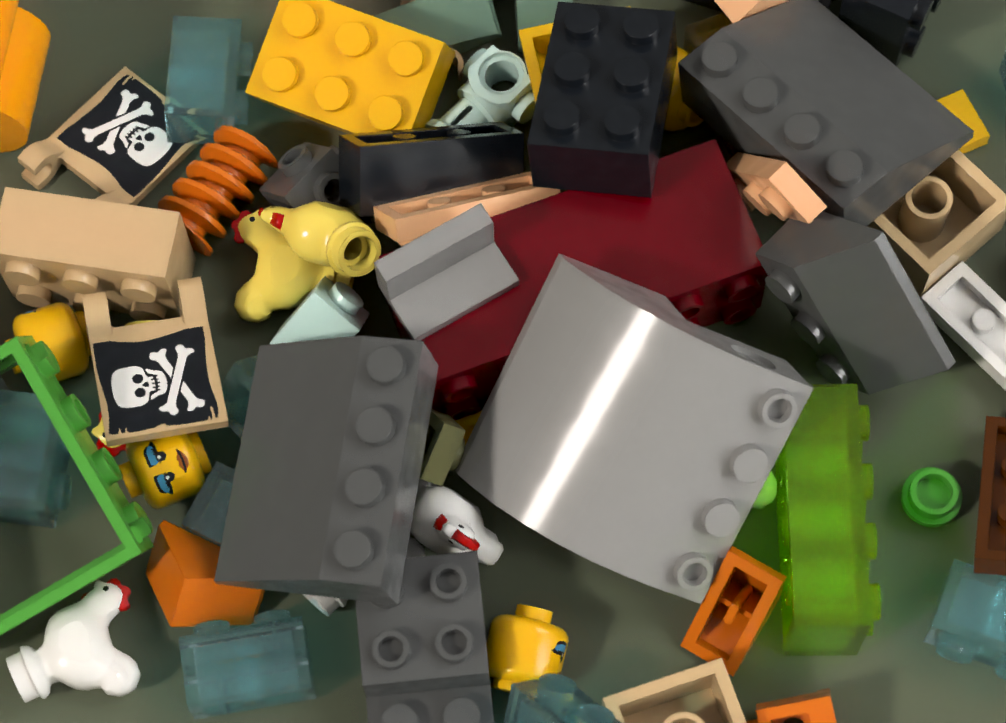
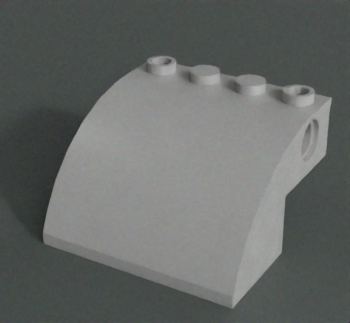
(631, 430)

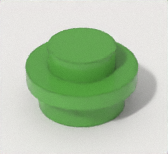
(931, 497)

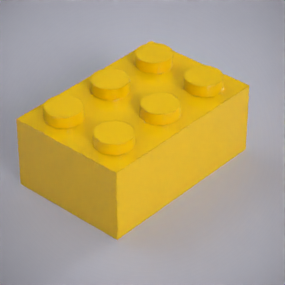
(348, 68)

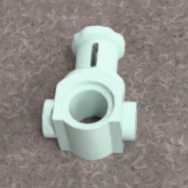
(483, 104)

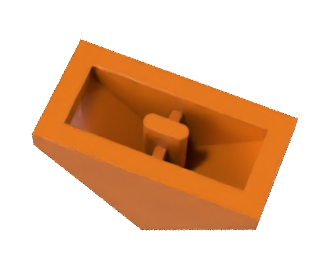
(183, 580)
(734, 610)

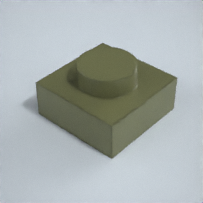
(442, 448)

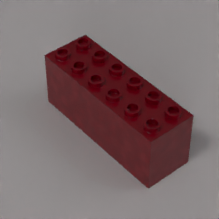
(682, 243)

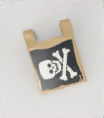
(111, 143)
(158, 373)

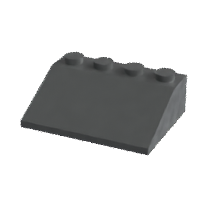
(825, 102)
(329, 468)

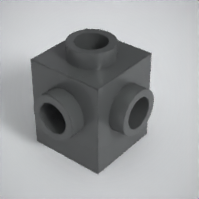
(304, 176)

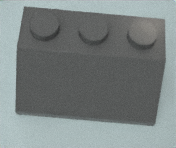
(853, 303)

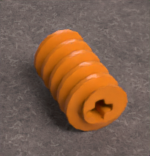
(216, 182)

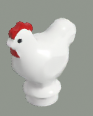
(452, 524)
(79, 649)

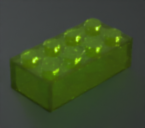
(823, 527)

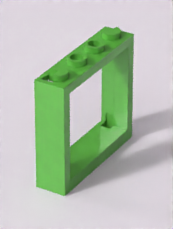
(95, 465)

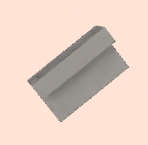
(445, 273)

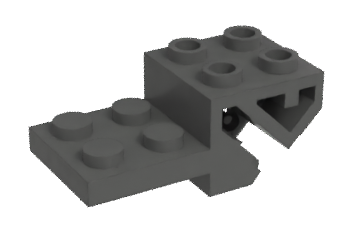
(429, 650)

